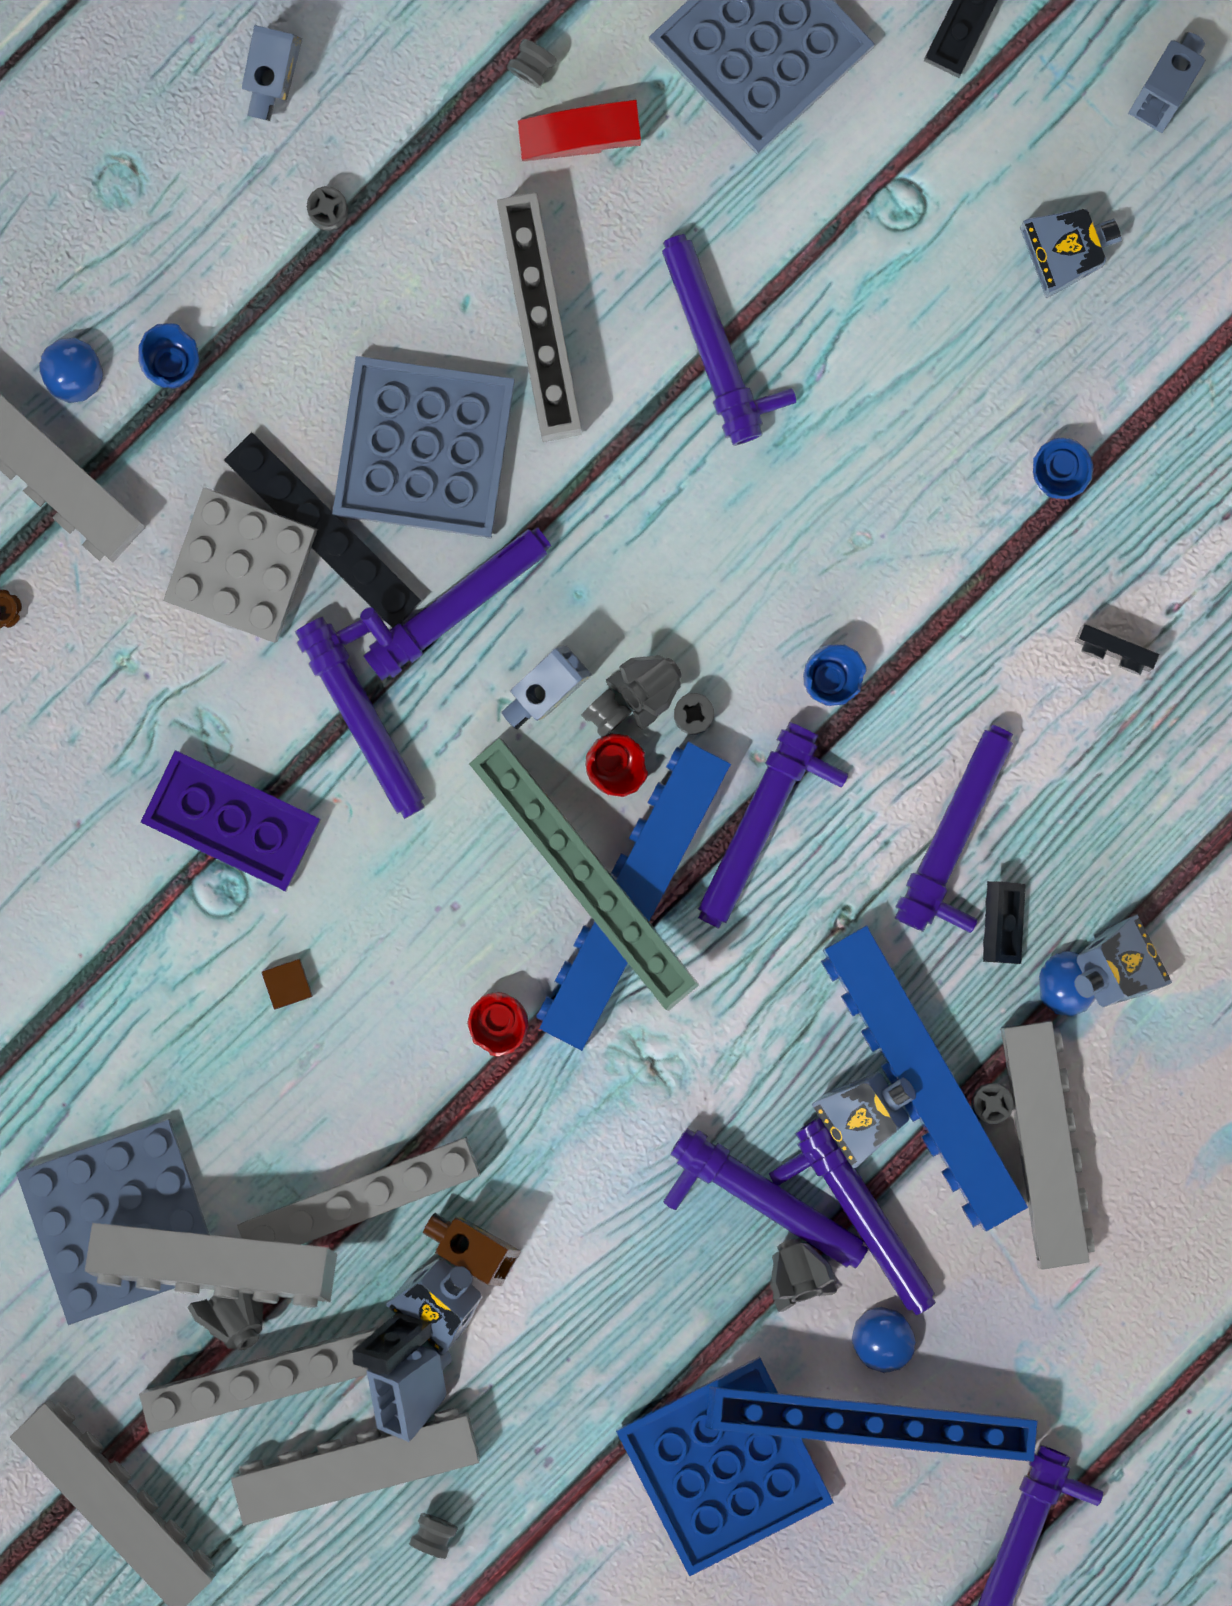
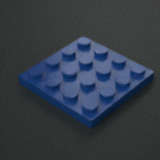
(718, 1485)

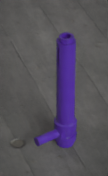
(732, 399)
(407, 641)
(331, 663)
(783, 769)
(928, 884)
(716, 1165)
(864, 1212)
(1039, 1492)

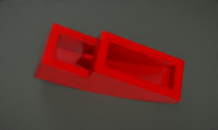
(580, 131)

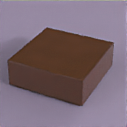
(287, 984)

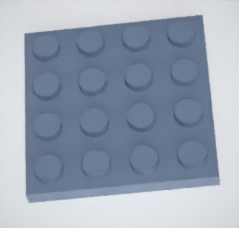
(761, 58)
(423, 447)
(119, 1182)

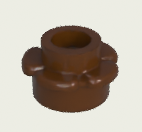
(13, 607)

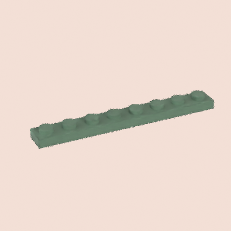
(584, 874)

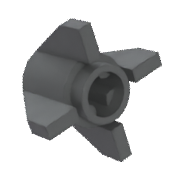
(647, 686)
(799, 1274)
(230, 1320)

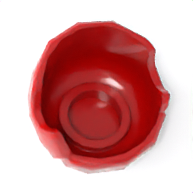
(616, 765)
(498, 1023)

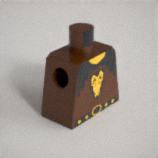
(487, 1255)

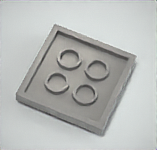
(240, 565)

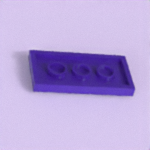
(230, 820)

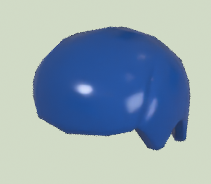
(168, 355)
(70, 370)
(1062, 468)
(834, 674)
(1058, 985)
(883, 1340)

